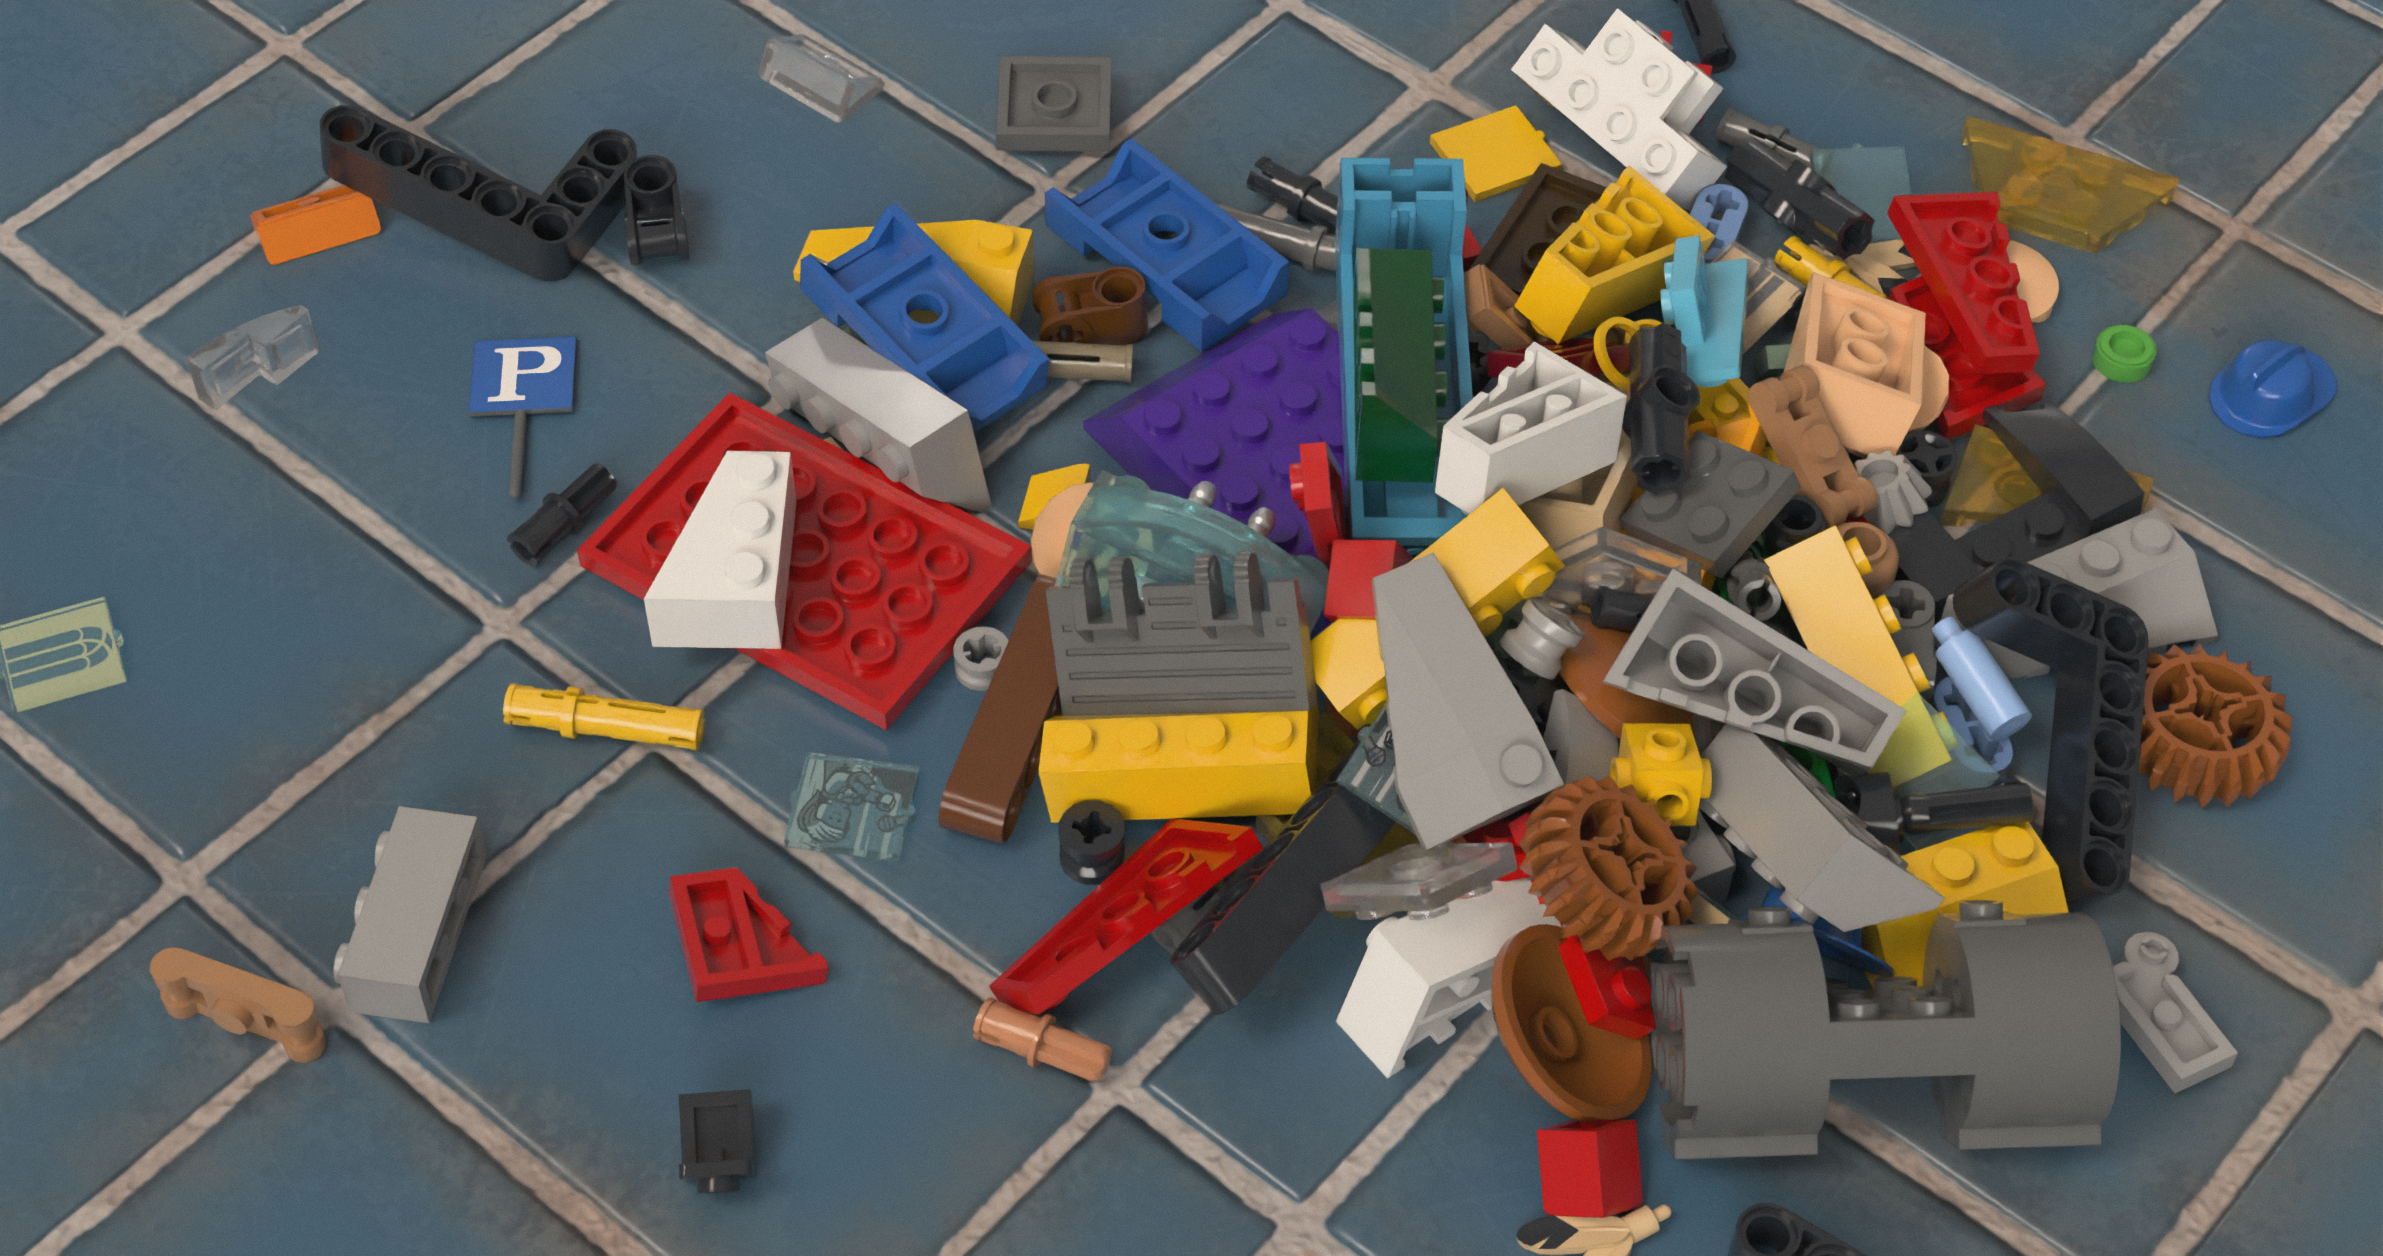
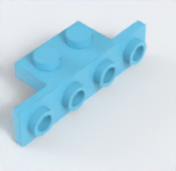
(1708, 309)

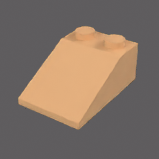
(1865, 361)

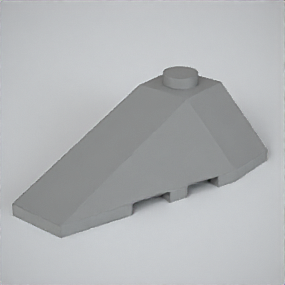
(1454, 716)

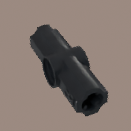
(1799, 198)
(1659, 409)

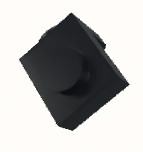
(717, 1140)

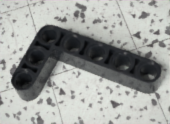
(524, 229)
(2096, 715)

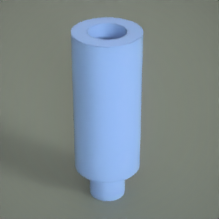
(1980, 680)

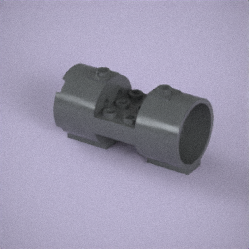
(2006, 1024)

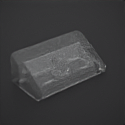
(818, 76)

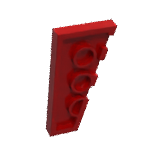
(1968, 270)
(1128, 905)

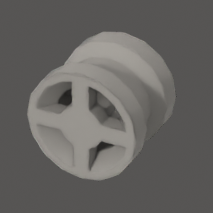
(1541, 638)

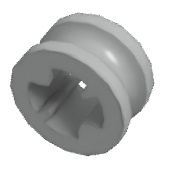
(974, 645)

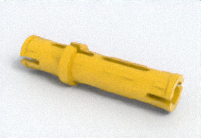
(587, 714)

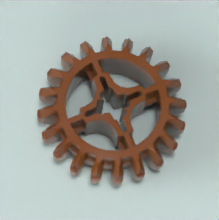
(2208, 710)
(1607, 867)

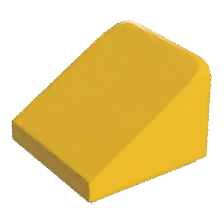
(1045, 486)

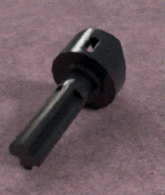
(1890, 817)

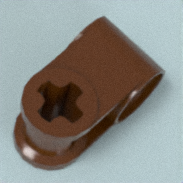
(1097, 307)

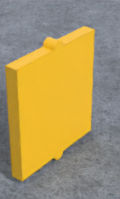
(1496, 151)

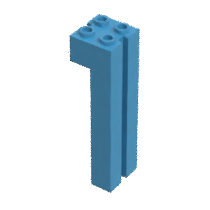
(1415, 212)

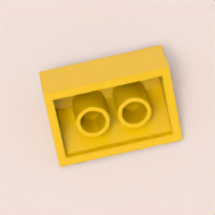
(1986, 864)

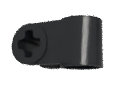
(654, 210)

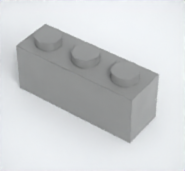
(411, 914)

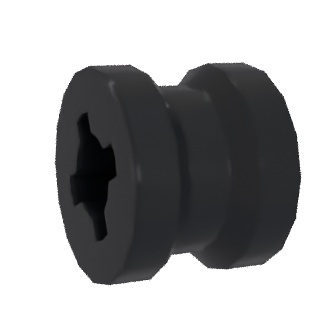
(1934, 459)
(1103, 854)

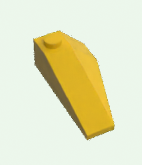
(989, 253)

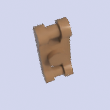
(1810, 445)
(238, 1001)

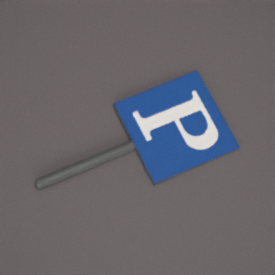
(522, 380)

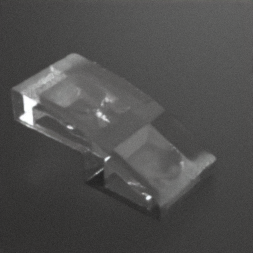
(264, 346)

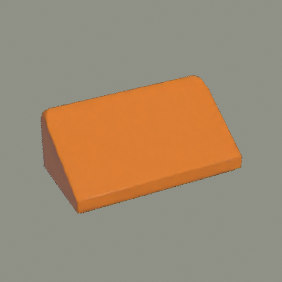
(314, 223)

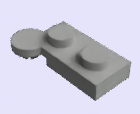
(2166, 1016)

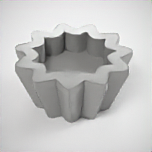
(1898, 490)

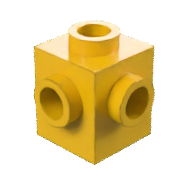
(1665, 767)

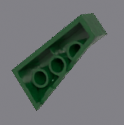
(1396, 365)

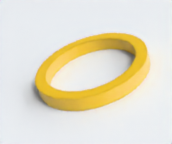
(1601, 352)

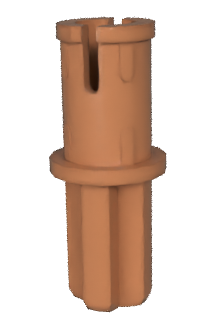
(1040, 1040)

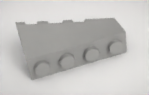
(880, 413)
(2139, 566)
(1738, 671)
(1806, 837)

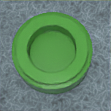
(2124, 353)

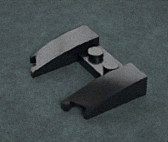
(2081, 496)

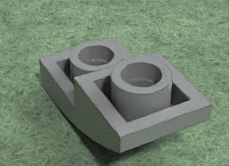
(1578, 740)

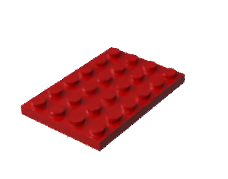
(873, 570)

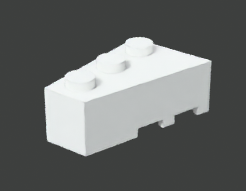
(1529, 433)
(730, 561)
(1432, 971)

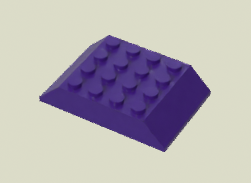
(1237, 422)

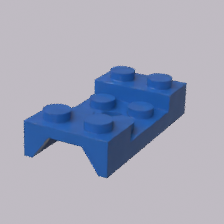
(1205, 277)
(966, 354)

